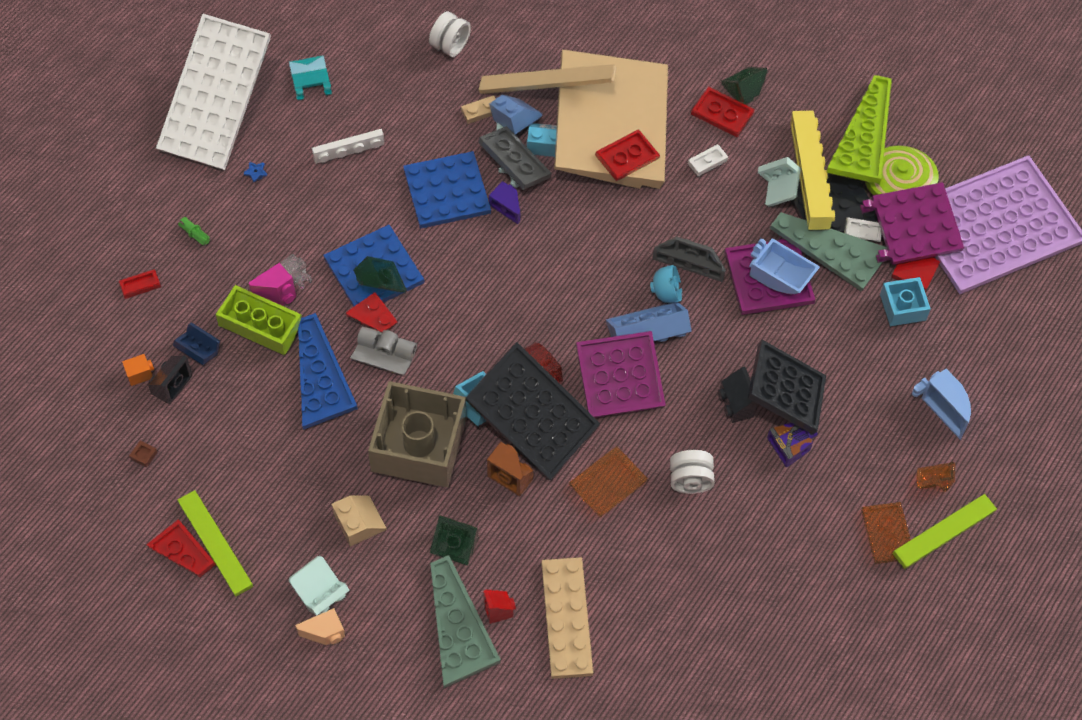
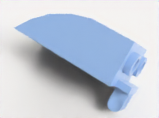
(780, 267)
(947, 399)

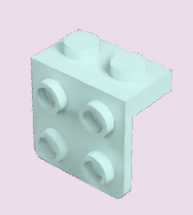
(783, 180)
(318, 586)

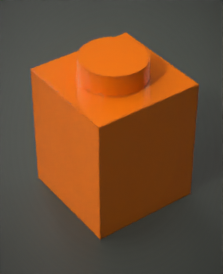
(138, 369)

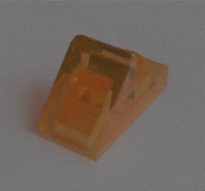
(936, 475)

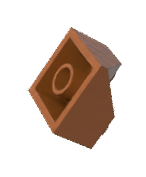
(506, 470)

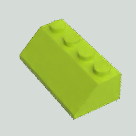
(259, 319)

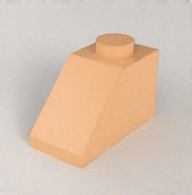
(322, 628)

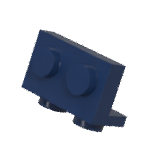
(197, 344)

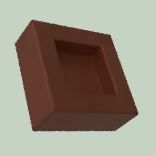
(143, 453)

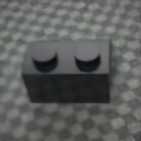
(171, 378)
(734, 393)

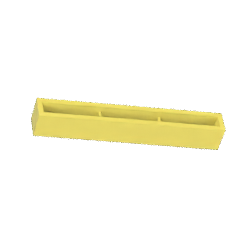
(812, 173)

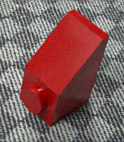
(498, 605)

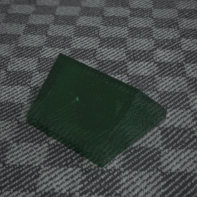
(454, 539)

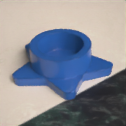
(255, 175)

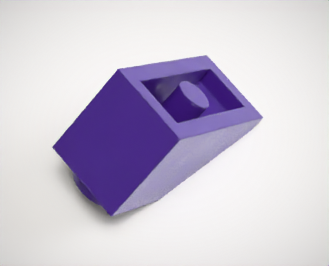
(505, 200)

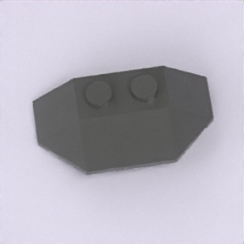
(690, 257)

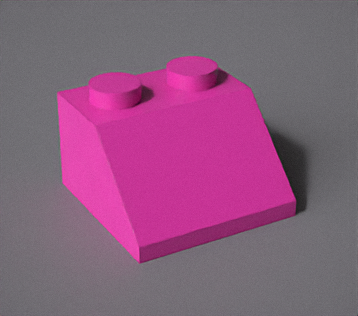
(274, 285)

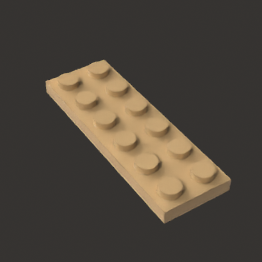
(567, 618)

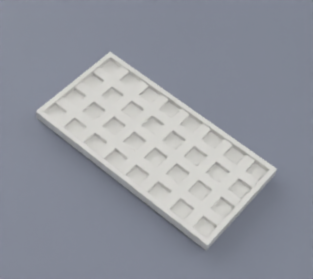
(213, 91)

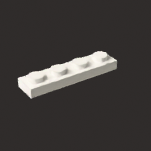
(348, 146)

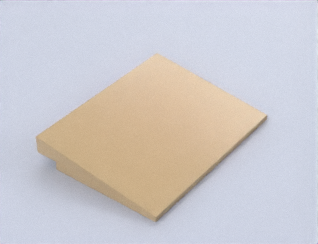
(606, 112)

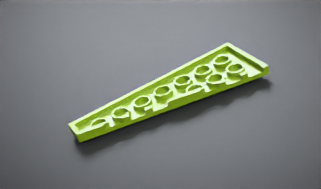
(863, 144)

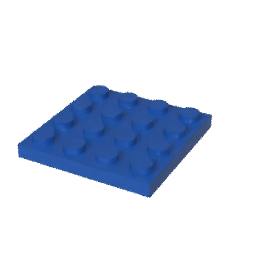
(447, 189)
(378, 244)

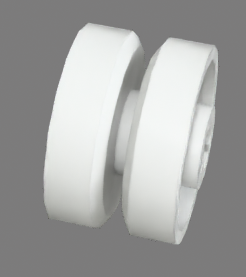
(449, 34)
(692, 471)

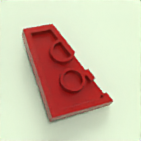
(182, 548)

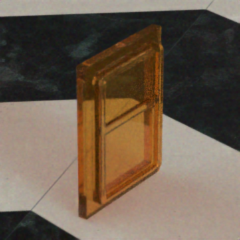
(608, 481)

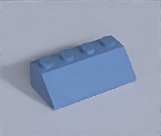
(662, 320)

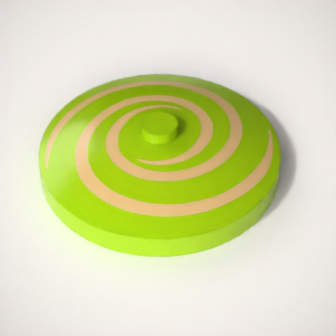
(904, 169)

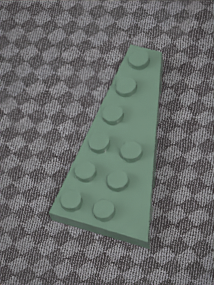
(839, 252)
(461, 634)

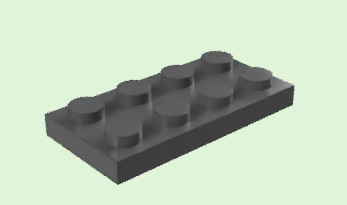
(514, 157)

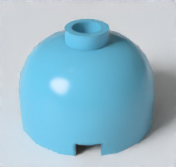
(666, 284)

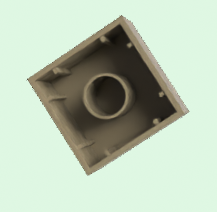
(417, 434)

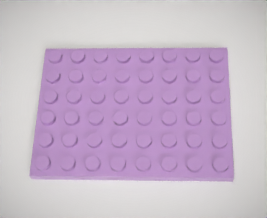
(1006, 224)

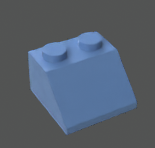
(513, 113)

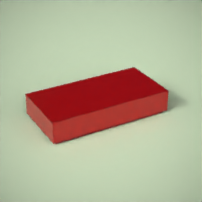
(139, 284)

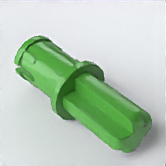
(194, 231)

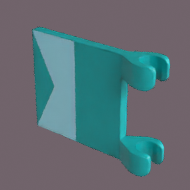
(309, 73)

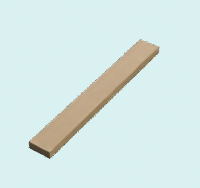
(547, 79)

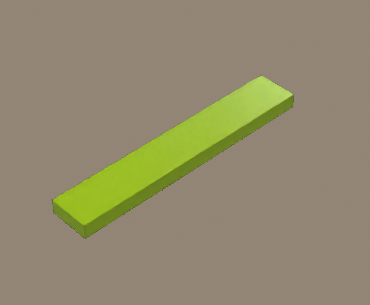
(944, 531)
(215, 543)

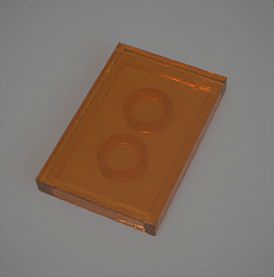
(885, 530)

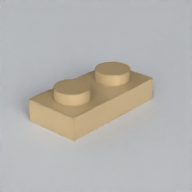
(477, 110)

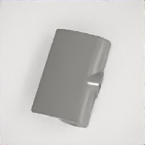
(384, 350)

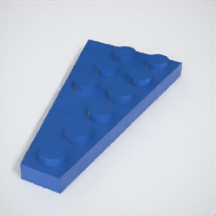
(321, 379)

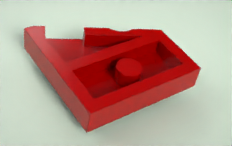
(373, 314)

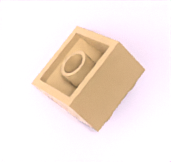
(358, 518)

